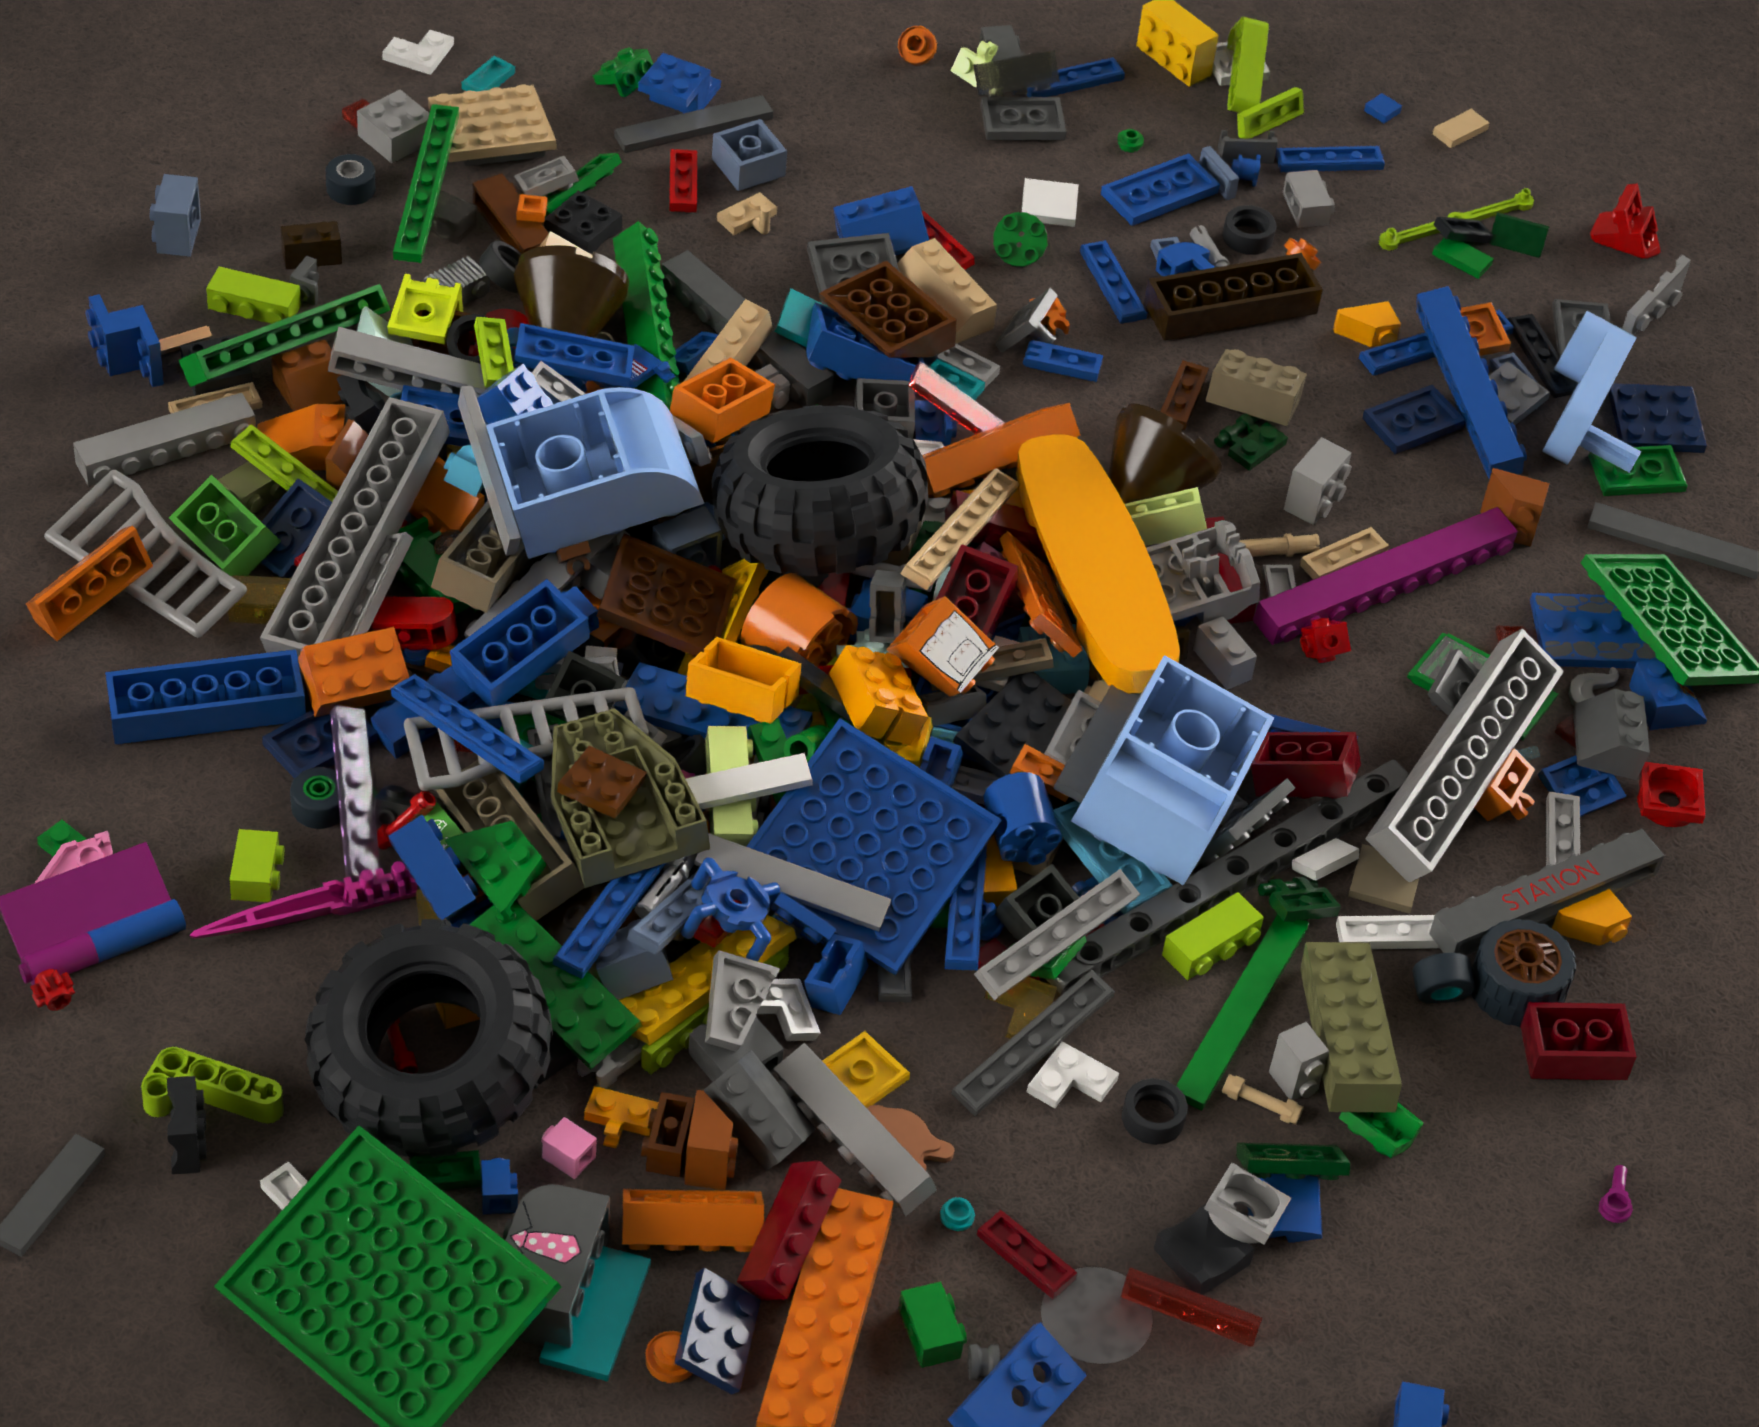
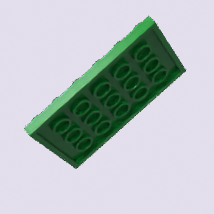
(1672, 619)

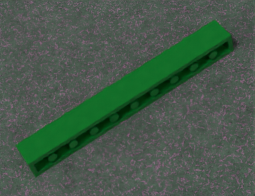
(646, 305)

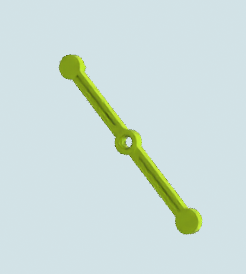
(1390, 239)

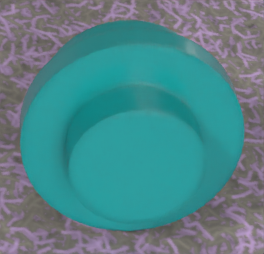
(957, 1214)

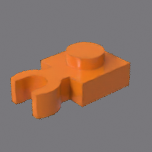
(1056, 318)

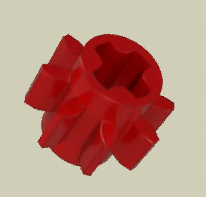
(52, 989)

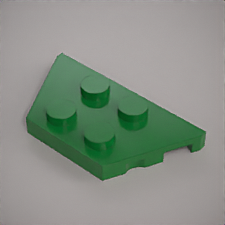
(499, 862)

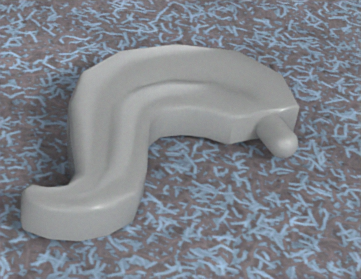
(1583, 684)

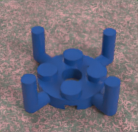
(732, 916)

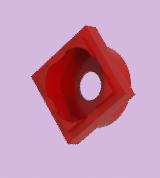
(1683, 782)

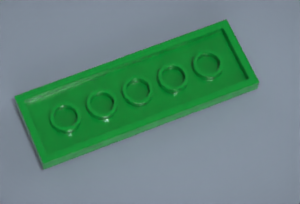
(581, 1010)

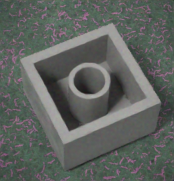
(393, 125)
(1318, 481)

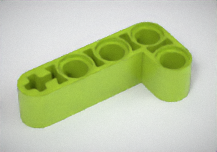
(1249, 44)
(256, 1099)

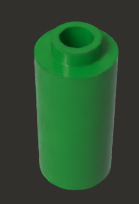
(806, 741)

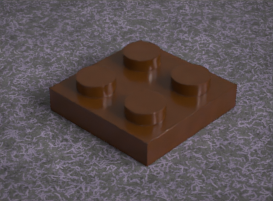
(601, 782)

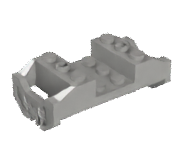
(1193, 577)

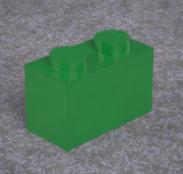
(932, 1324)

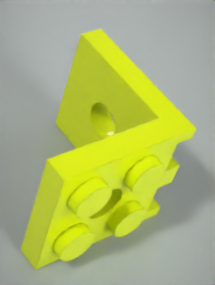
(428, 296)

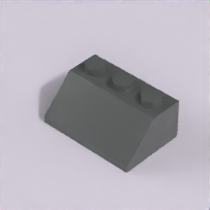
(1612, 733)
(760, 1110)

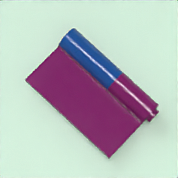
(90, 913)

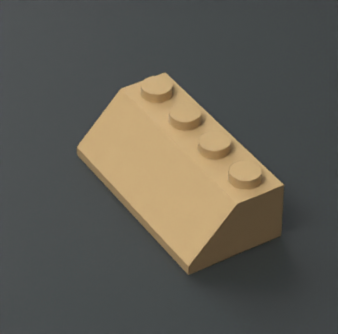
(949, 286)

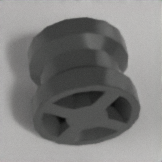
(982, 1360)

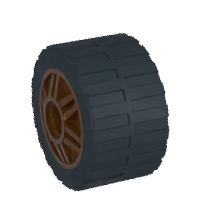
(1521, 965)

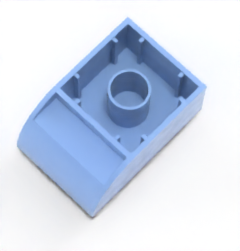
(592, 467)
(1173, 770)

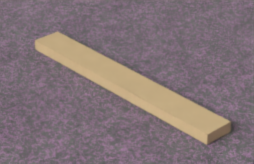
(960, 529)

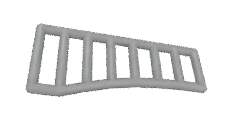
(162, 529)
(505, 713)

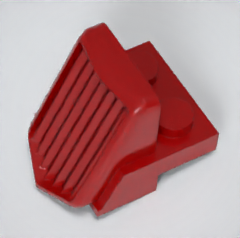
(1628, 226)

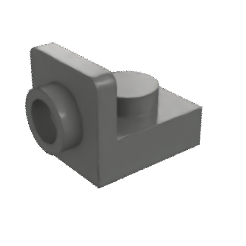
(307, 277)

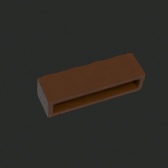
(498, 204)

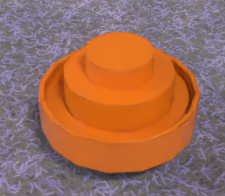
(917, 45)
(1306, 249)
(661, 1357)

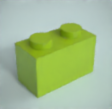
(255, 866)

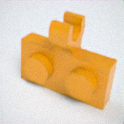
(618, 1113)

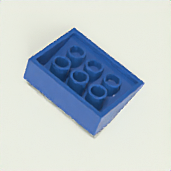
(843, 349)

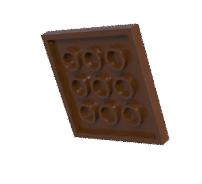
(665, 596)

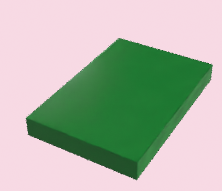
(1653, 472)

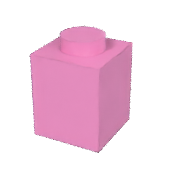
(568, 1147)

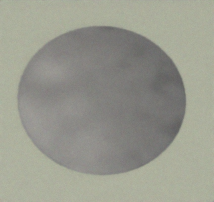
(1094, 1320)

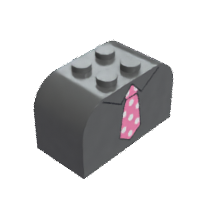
(559, 1234)

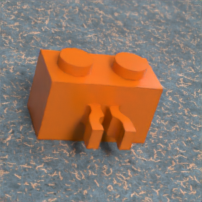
(1506, 789)

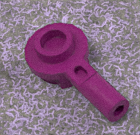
(1616, 1204)

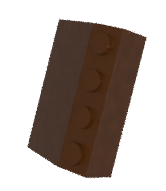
(892, 313)

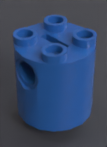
(1027, 816)

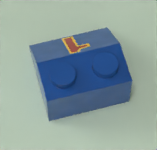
(1665, 700)

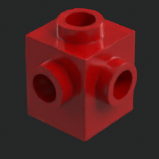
(1325, 639)

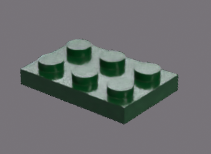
(1293, 1160)

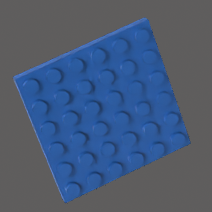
(882, 830)

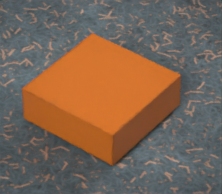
(532, 208)

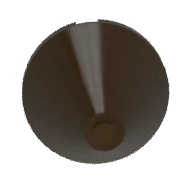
(569, 289)
(1156, 457)

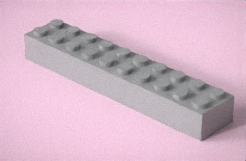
(363, 513)
(1464, 756)

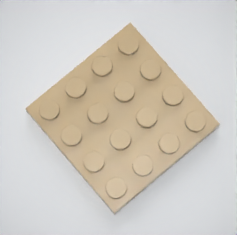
(497, 123)

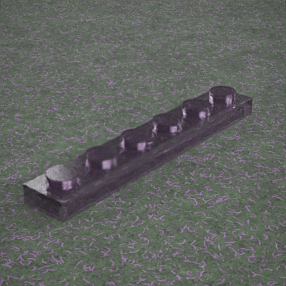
(354, 791)

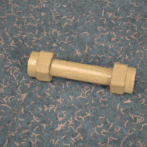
(1235, 1088)

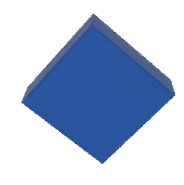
(1382, 108)

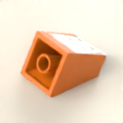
(944, 647)

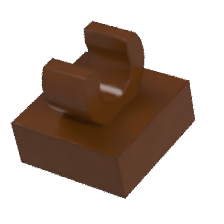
(574, 553)

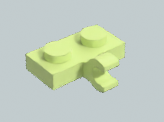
(966, 59)

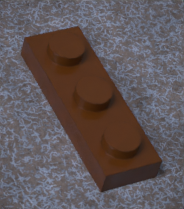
(1185, 392)

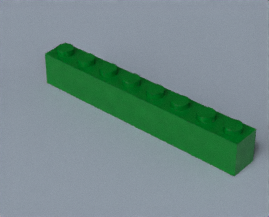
(281, 336)

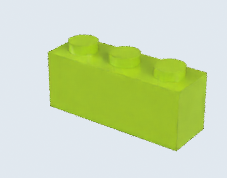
(252, 296)
(1213, 936)

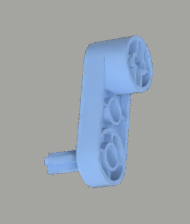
(1592, 361)

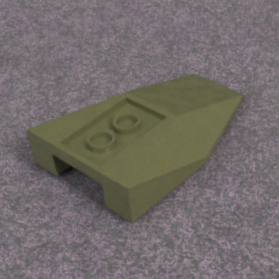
(652, 828)

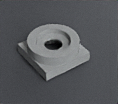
(1244, 1188)

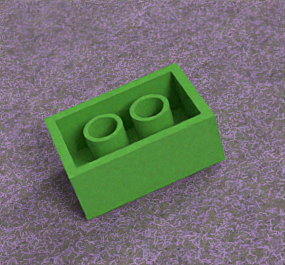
(224, 528)

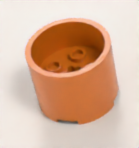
(799, 617)

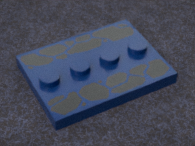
(1586, 632)

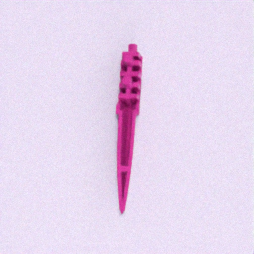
(333, 897)

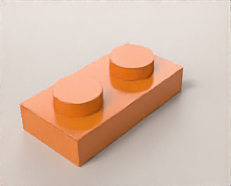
(1042, 765)

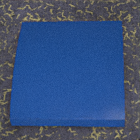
(1593, 786)
(1303, 1213)

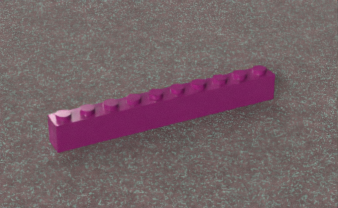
(1385, 575)

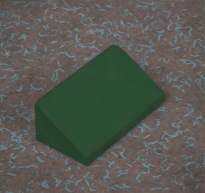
(1518, 235)

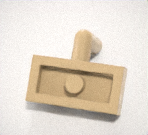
(750, 212)

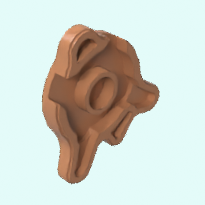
(913, 1134)

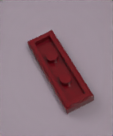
(1027, 1254)

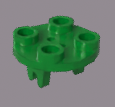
(1007, 236)

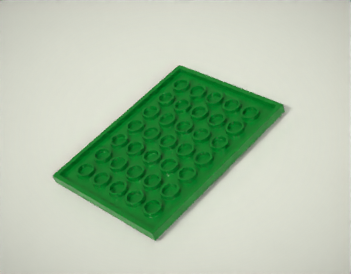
(387, 1287)

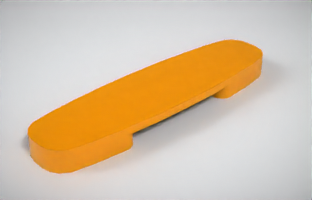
(1097, 560)

